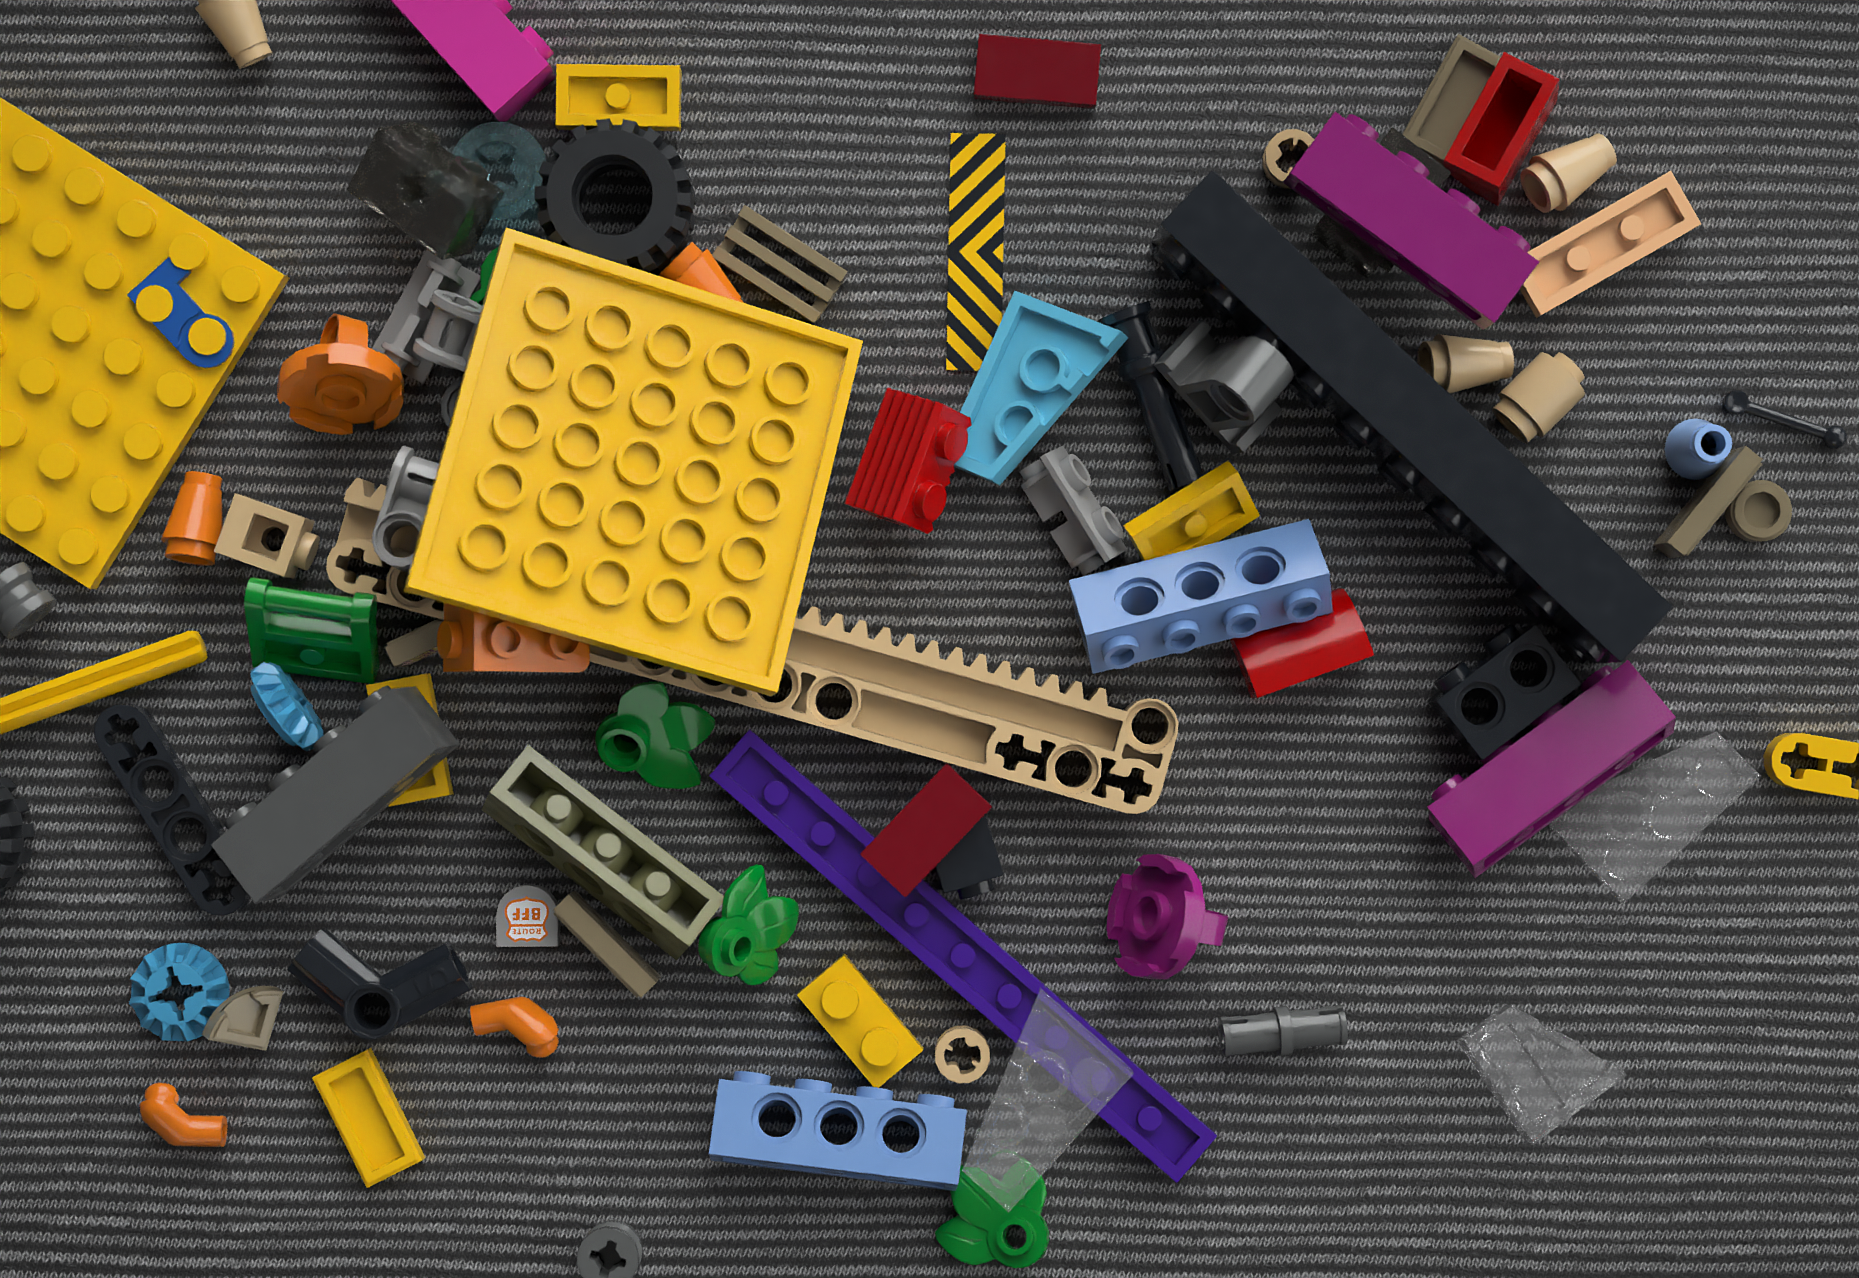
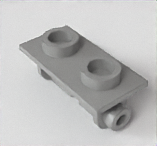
(415, 308)
(1066, 489)

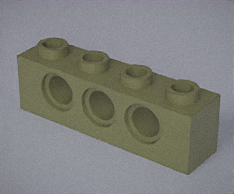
(602, 852)

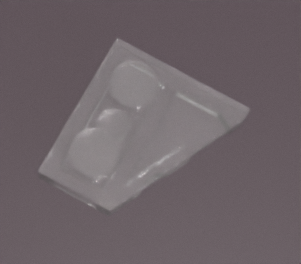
(1535, 1071)

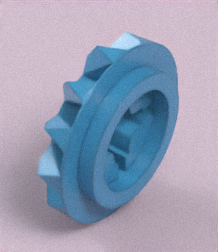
(285, 706)
(192, 966)

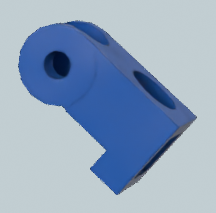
(183, 315)

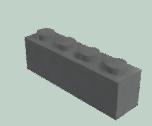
(334, 792)

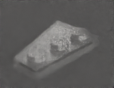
(1653, 812)
(1043, 1102)

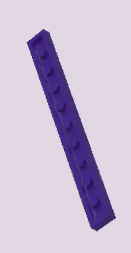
(943, 939)

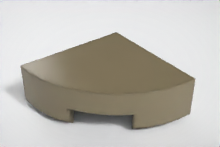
(245, 1018)

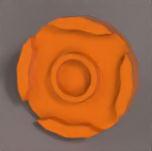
(341, 381)

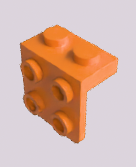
(487, 644)

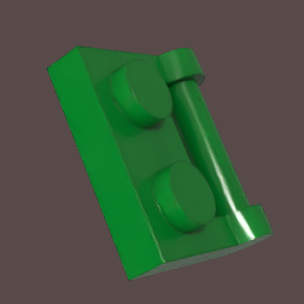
(310, 645)

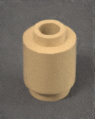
(1540, 396)

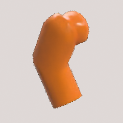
(522, 1019)
(176, 1126)

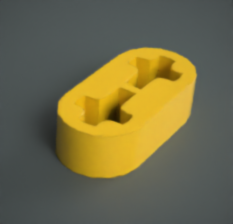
(1820, 780)

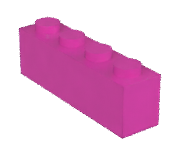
(484, 49)

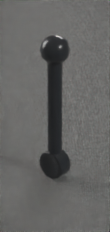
(1738, 402)

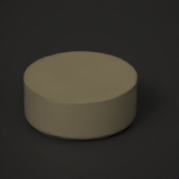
(1759, 511)

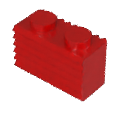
(909, 460)

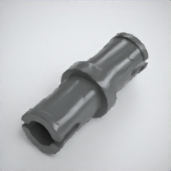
(1282, 1030)

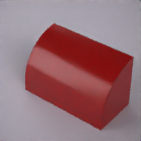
(1502, 127)
(1303, 649)

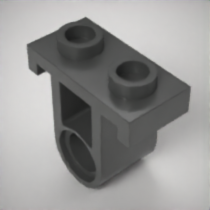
(1227, 382)

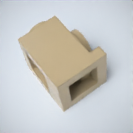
(246, 533)

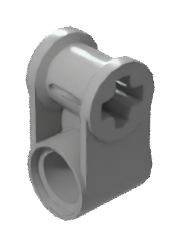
(456, 348)
(403, 503)

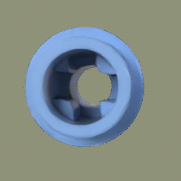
(1685, 451)

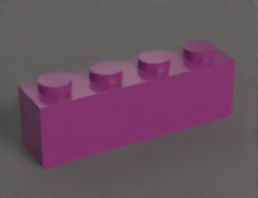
(1412, 220)
(1550, 767)

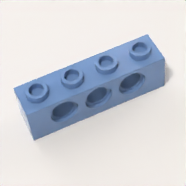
(1201, 596)
(929, 1164)

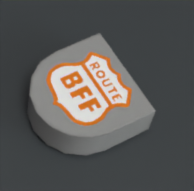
(527, 918)

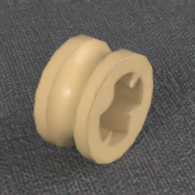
(1273, 153)
(972, 1038)

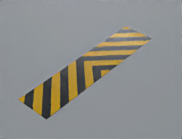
(975, 247)

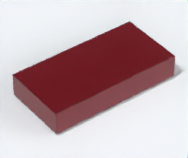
(1037, 71)
(925, 830)

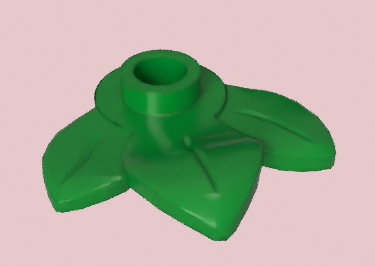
(661, 733)
(749, 930)
(983, 1226)

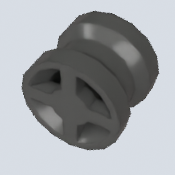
(21, 601)
(613, 1242)

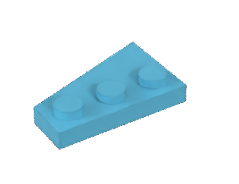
(1028, 380)

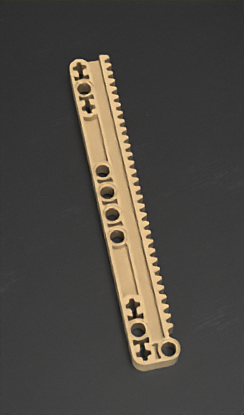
(895, 692)

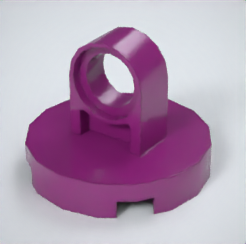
(1160, 917)

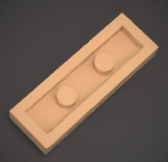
(1608, 243)

